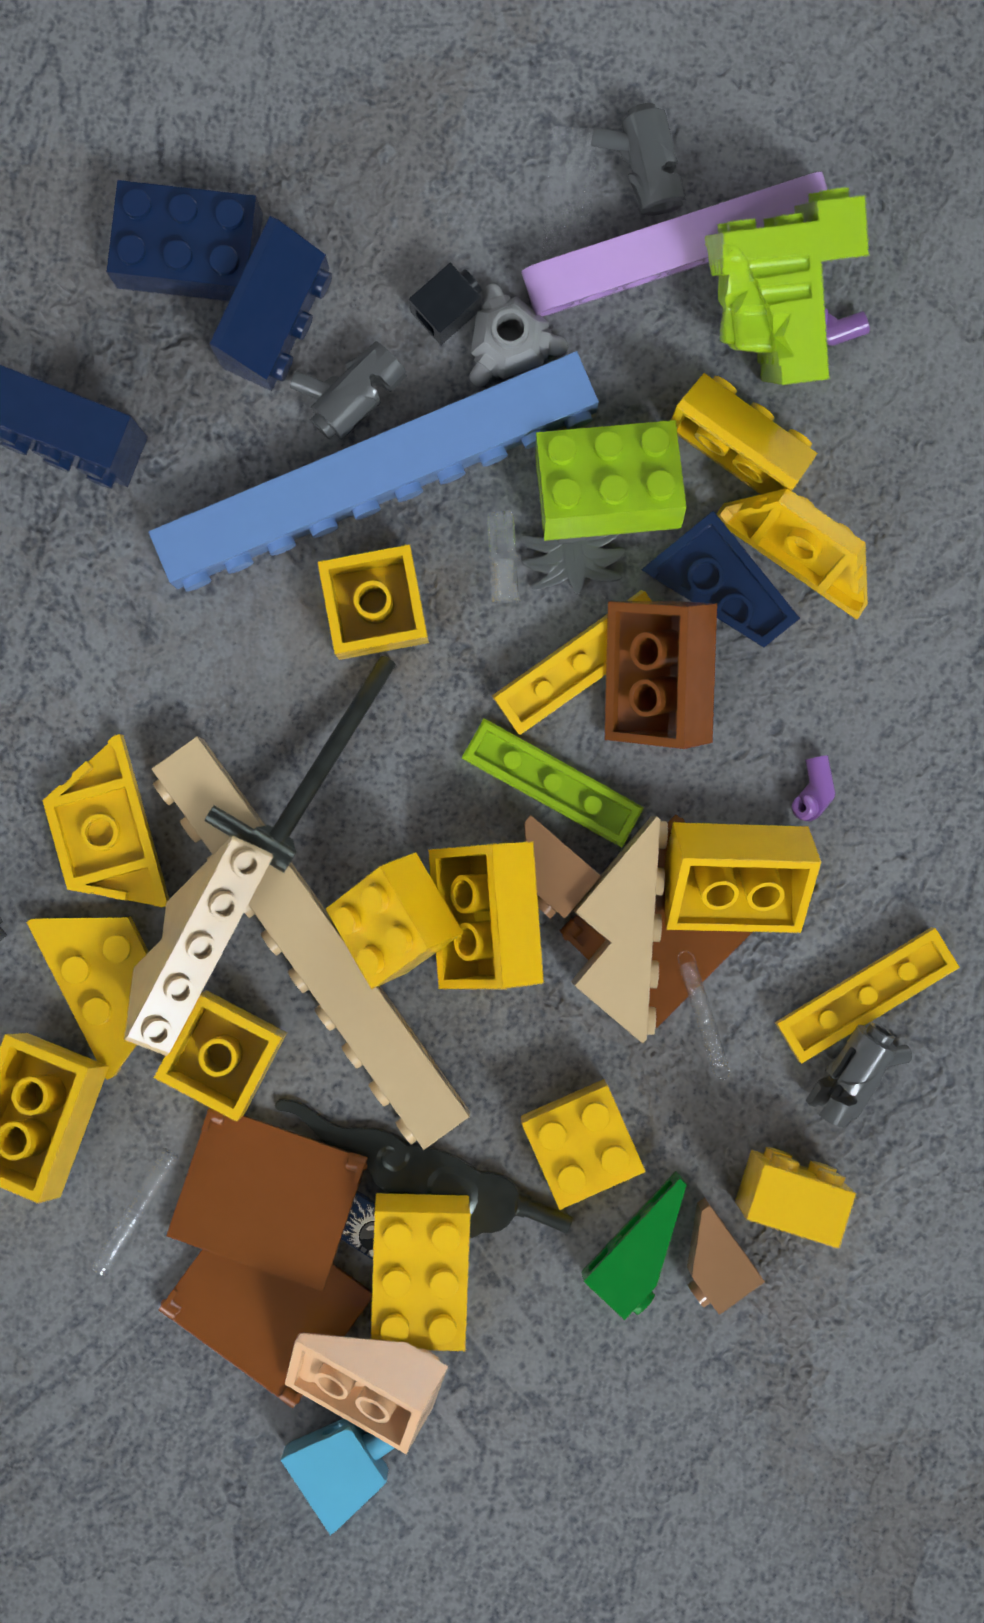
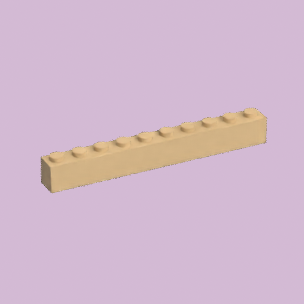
(319, 957)

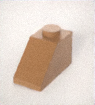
(560, 873)
(718, 1263)

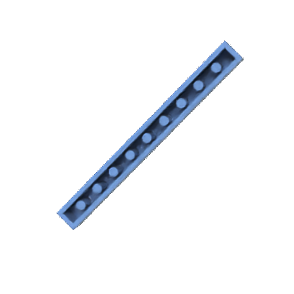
(374, 472)

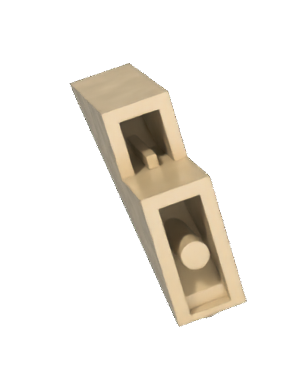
(624, 913)
(194, 936)

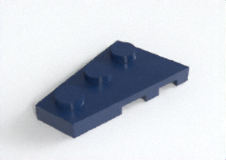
(716, 569)

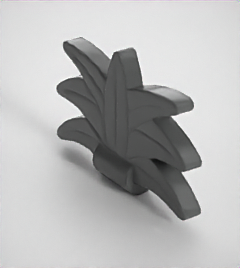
(572, 560)

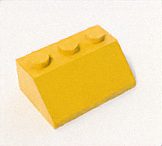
(742, 436)
(739, 877)

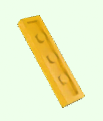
(557, 676)
(867, 994)

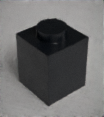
(446, 302)

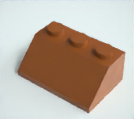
(660, 673)

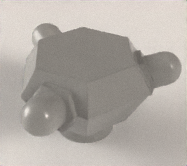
(509, 338)

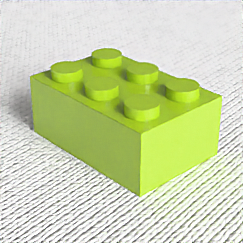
(610, 480)

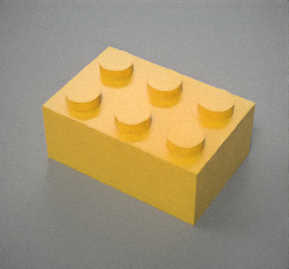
(496, 906)
(43, 1113)
(421, 1270)

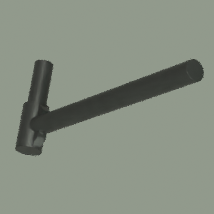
(277, 838)

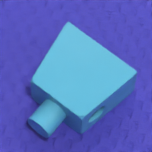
(337, 1470)

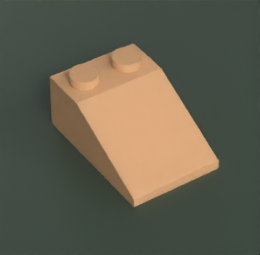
(369, 1382)

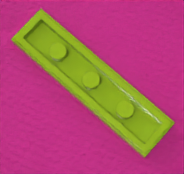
(552, 783)

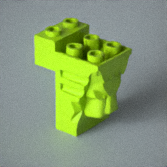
(775, 282)

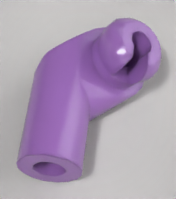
(845, 328)
(818, 793)

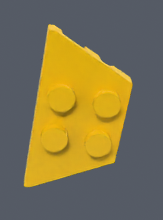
(804, 544)
(105, 830)
(95, 972)

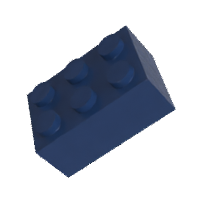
(181, 239)
(68, 430)

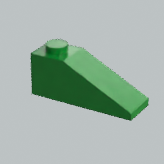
(633, 1259)

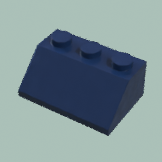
(271, 306)

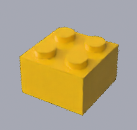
(373, 602)
(393, 920)
(221, 1055)
(582, 1144)
(795, 1197)

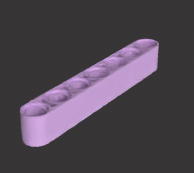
(654, 249)

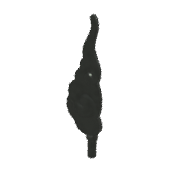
(411, 1170)

